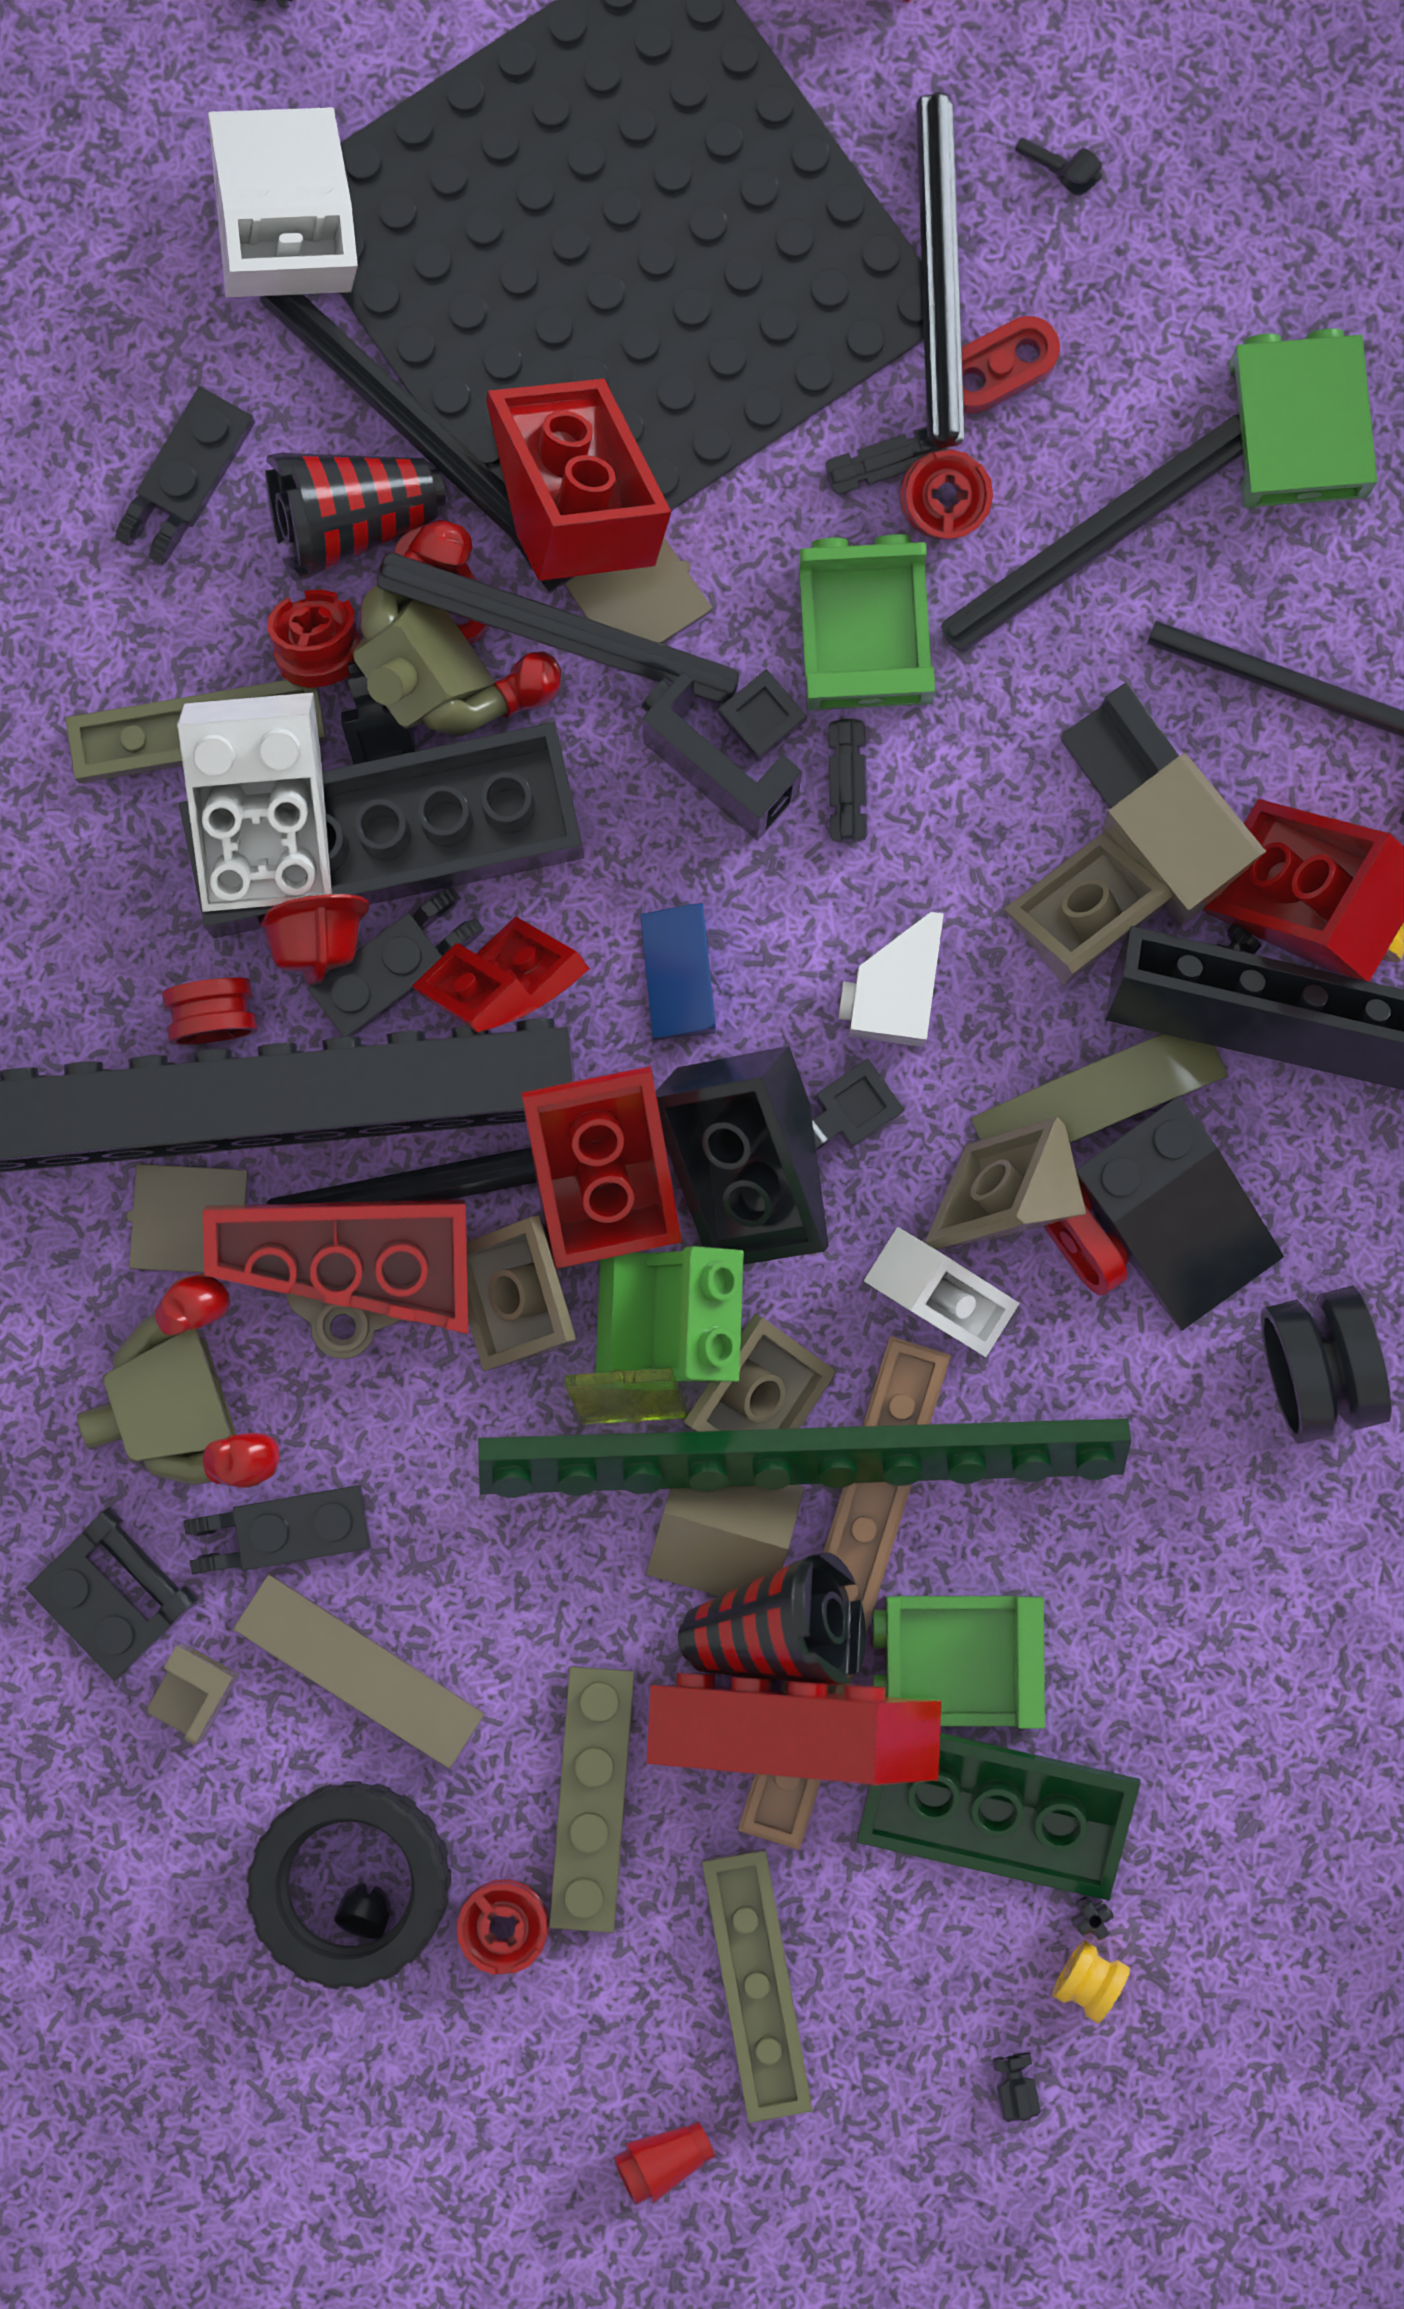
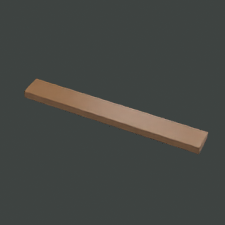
(863, 1539)

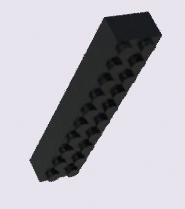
(277, 1096)

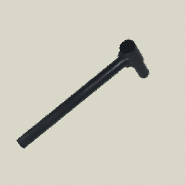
(1278, 678)

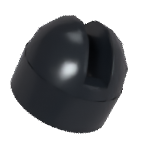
(362, 1912)

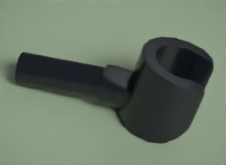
(1076, 174)

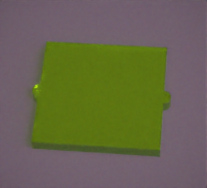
(626, 1396)

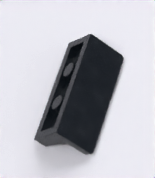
(1118, 746)

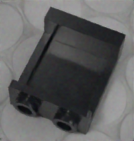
(746, 802)

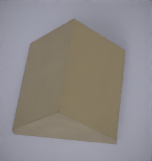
(1183, 836)
(1087, 907)
(1009, 1187)
(516, 1295)
(774, 1388)
(724, 1536)

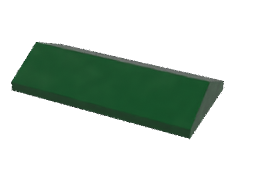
(1008, 1817)

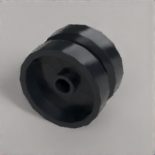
(1326, 1364)

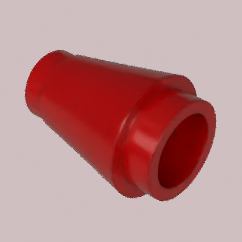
(662, 2161)

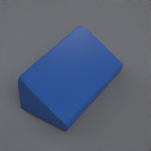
(678, 972)

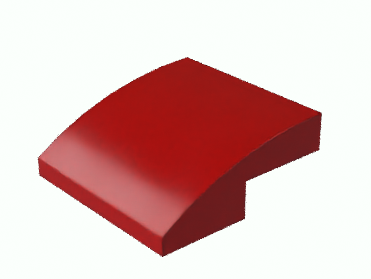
(503, 980)

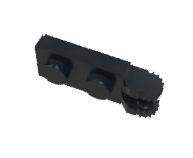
(186, 471)
(389, 966)
(287, 1530)

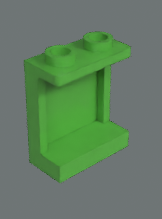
(1304, 419)
(865, 624)
(672, 1313)
(969, 1653)

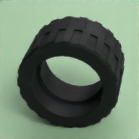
(273, 1910)

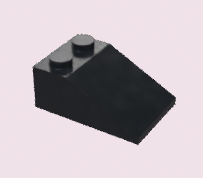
(746, 1154)
(1179, 1213)

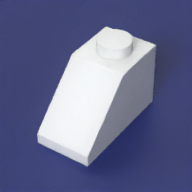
(895, 987)
(941, 1291)

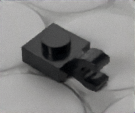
(371, 727)
(855, 1106)

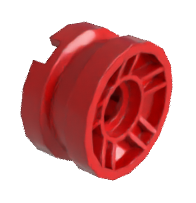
(928, 514)
(313, 638)
(209, 1011)
(505, 1899)

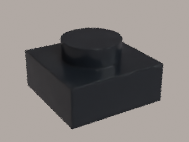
(762, 715)

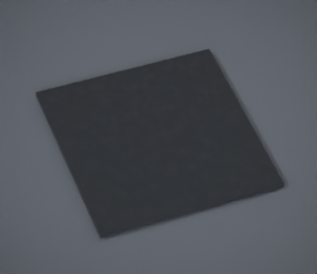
(633, 211)

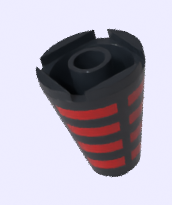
(346, 504)
(781, 1626)

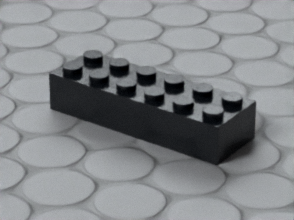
(437, 820)

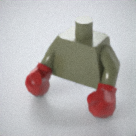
(425, 664)
(171, 1399)

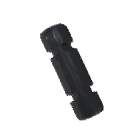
(877, 461)
(847, 780)

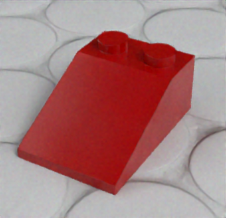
(576, 480)
(1319, 889)
(601, 1167)

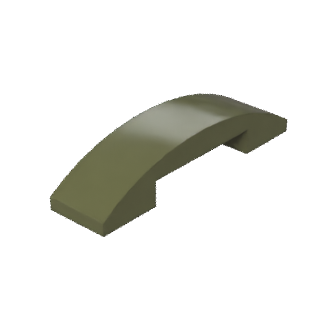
(1110, 1088)

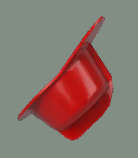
(314, 933)

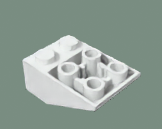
(282, 202)
(255, 800)

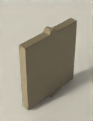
(643, 601)
(170, 1213)

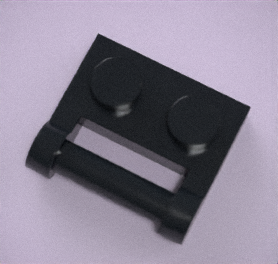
(96, 1609)

